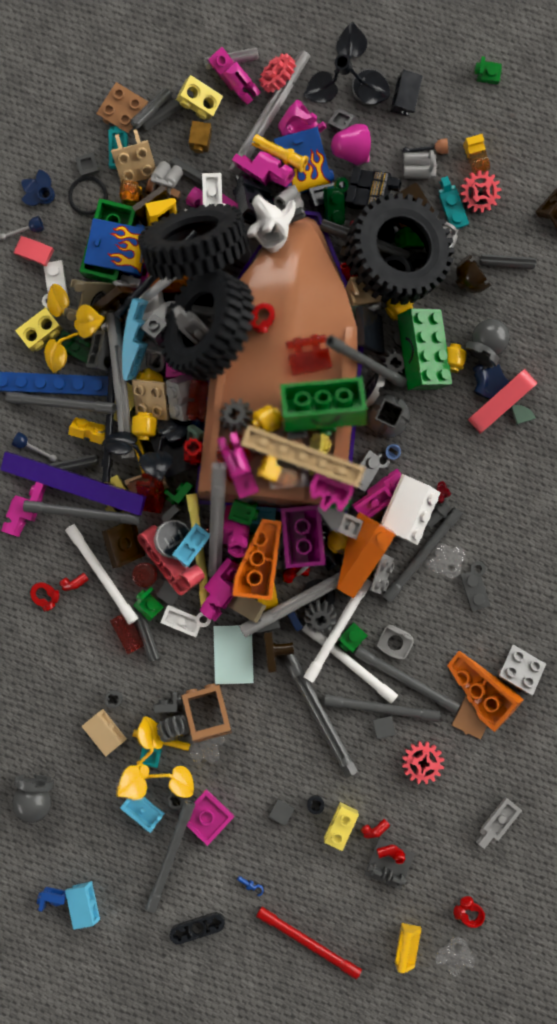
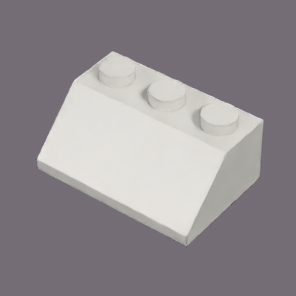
(410, 509)

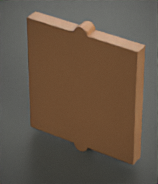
(468, 721)

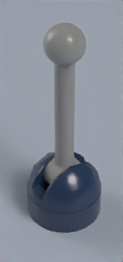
(35, 225)
(21, 441)

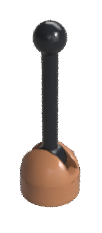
(440, 147)

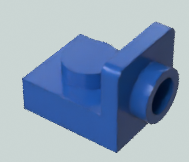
(53, 896)

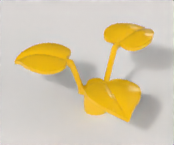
(86, 324)
(133, 783)

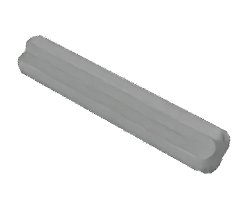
(239, 56)

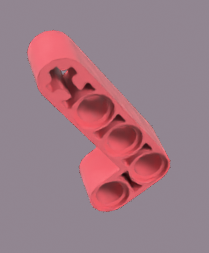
(502, 401)
(178, 576)

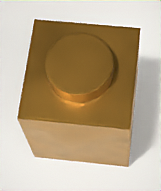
(200, 137)

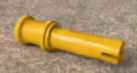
(288, 156)

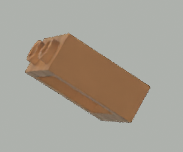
(212, 732)

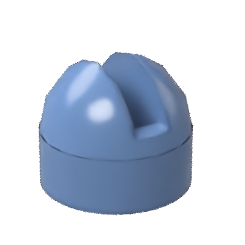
(391, 455)

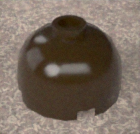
(471, 276)

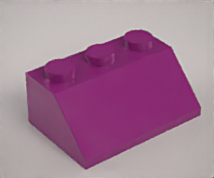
(303, 536)

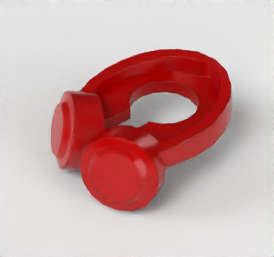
(265, 324)
(51, 592)
(467, 903)

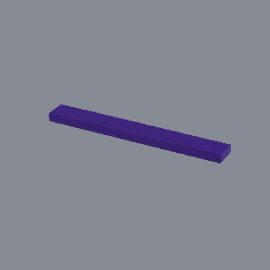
(73, 483)

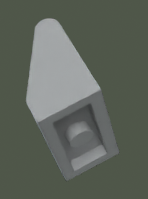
(342, 522)

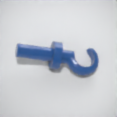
(249, 885)

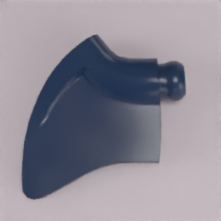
(489, 381)

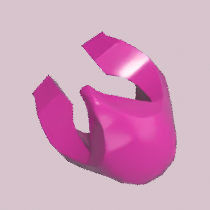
(298, 119)
(352, 144)

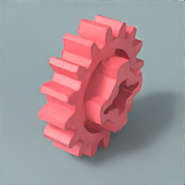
(277, 73)
(486, 197)
(420, 771)

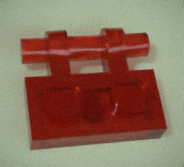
(309, 361)

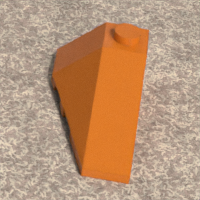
(363, 554)
(258, 566)
(489, 695)

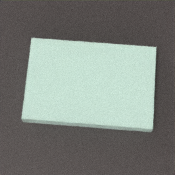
(232, 655)

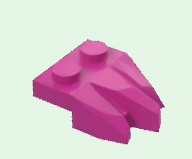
(331, 490)

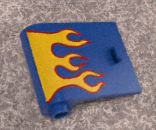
(317, 169)
(117, 247)

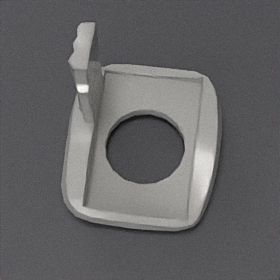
(389, 631)

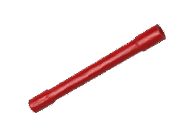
(345, 965)

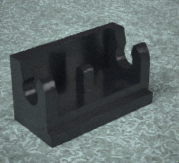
(406, 93)

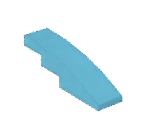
(133, 346)

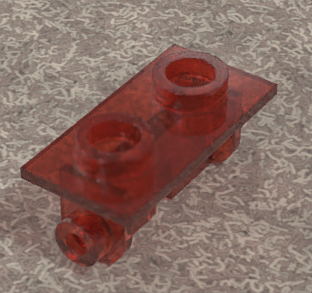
(199, 391)
(127, 634)

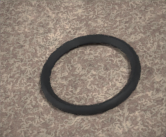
(72, 188)

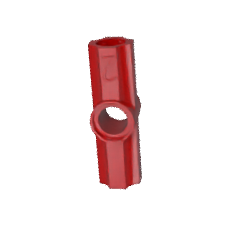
(193, 451)

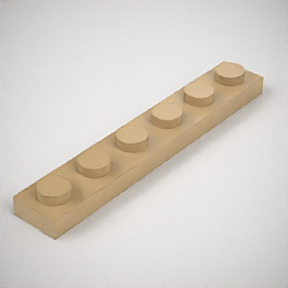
(303, 456)

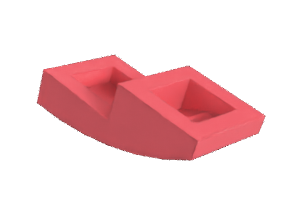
(33, 251)

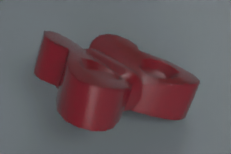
(445, 492)

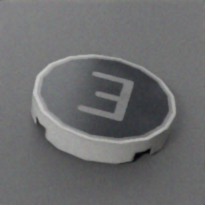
(372, 388)
(169, 537)

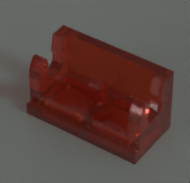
(154, 493)

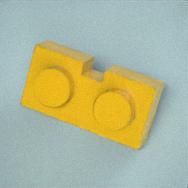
(82, 428)

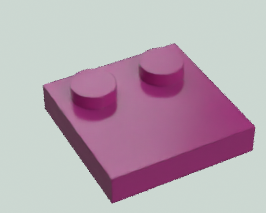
(208, 817)

